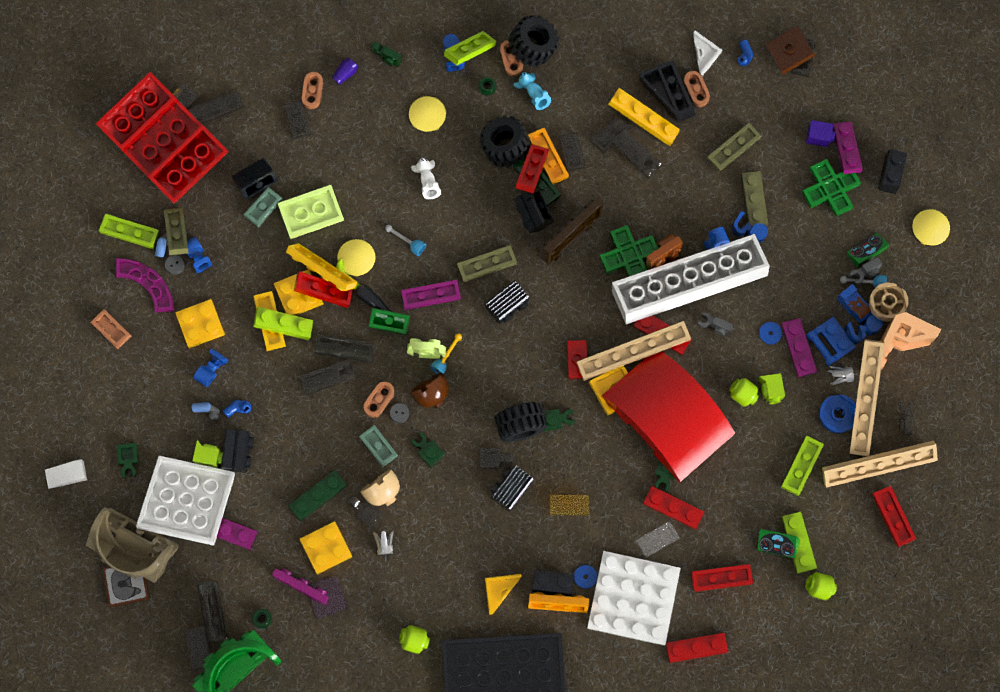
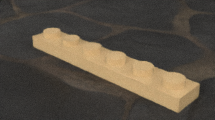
(633, 350)
(867, 397)
(879, 464)

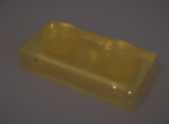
(569, 505)

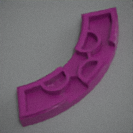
(149, 280)

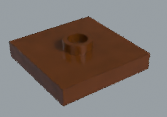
(790, 50)

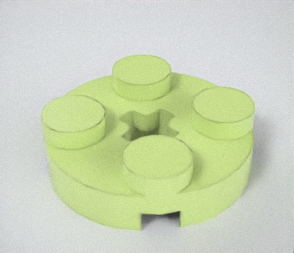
(426, 349)

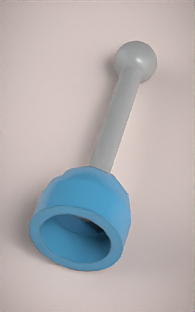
(416, 246)
(879, 279)

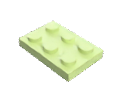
(310, 211)

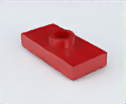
(575, 351)

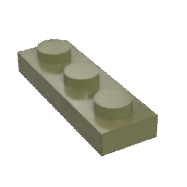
(733, 147)
(754, 198)
(176, 231)
(486, 263)

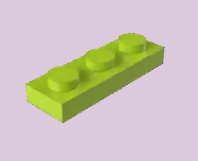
(469, 48)
(129, 231)
(283, 323)
(802, 465)
(795, 526)

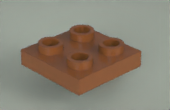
(668, 251)

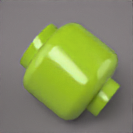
(744, 392)
(821, 586)
(413, 639)

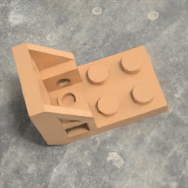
(909, 332)

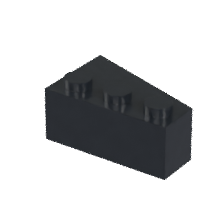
(669, 90)

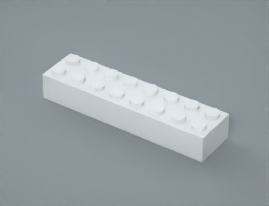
(690, 279)

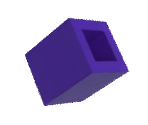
(820, 133)

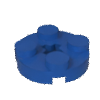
(827, 414)

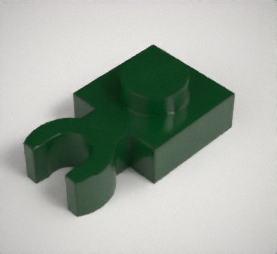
(388, 55)
(555, 419)
(429, 451)
(127, 455)
(664, 475)

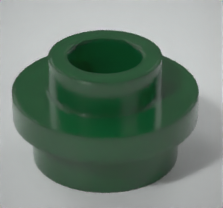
(487, 80)
(255, 618)

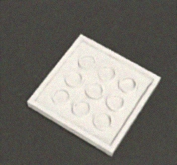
(185, 500)
(633, 598)

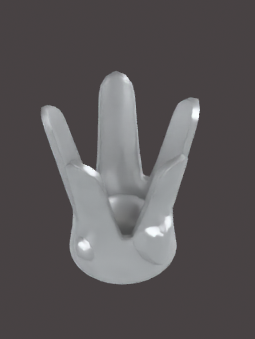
(846, 374)
(384, 546)

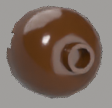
(431, 392)

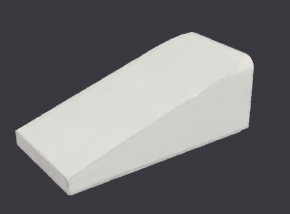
(66, 474)

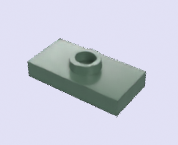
(263, 207)
(378, 446)

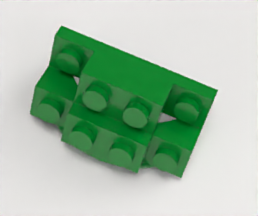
(233, 663)

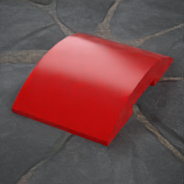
(162, 137)
(670, 413)

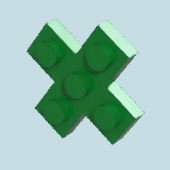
(830, 188)
(628, 253)

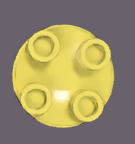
(427, 113)
(931, 227)
(357, 257)

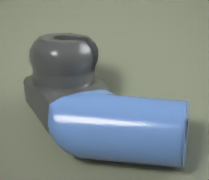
(161, 246)
(207, 407)

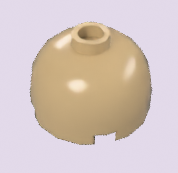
(888, 301)
(382, 489)

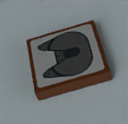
(123, 588)

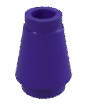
(345, 70)

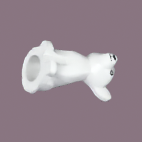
(430, 188)

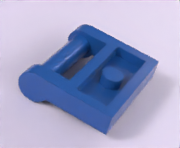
(836, 339)

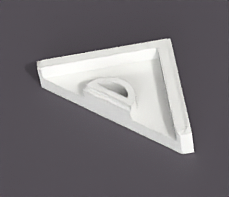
(705, 52)

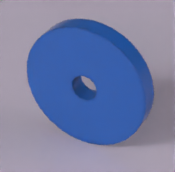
(770, 339)
(585, 570)

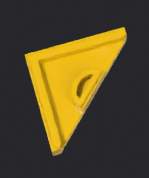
(498, 588)

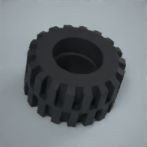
(525, 49)
(501, 129)
(520, 422)

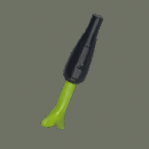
(365, 293)

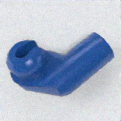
(747, 53)
(237, 406)

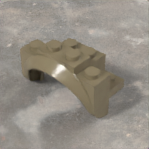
(132, 548)

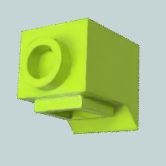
(772, 388)
(207, 455)

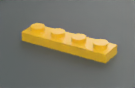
(644, 116)
(317, 264)

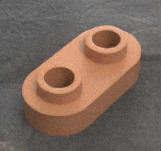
(509, 60)
(697, 89)
(312, 91)
(378, 399)

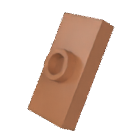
(110, 329)

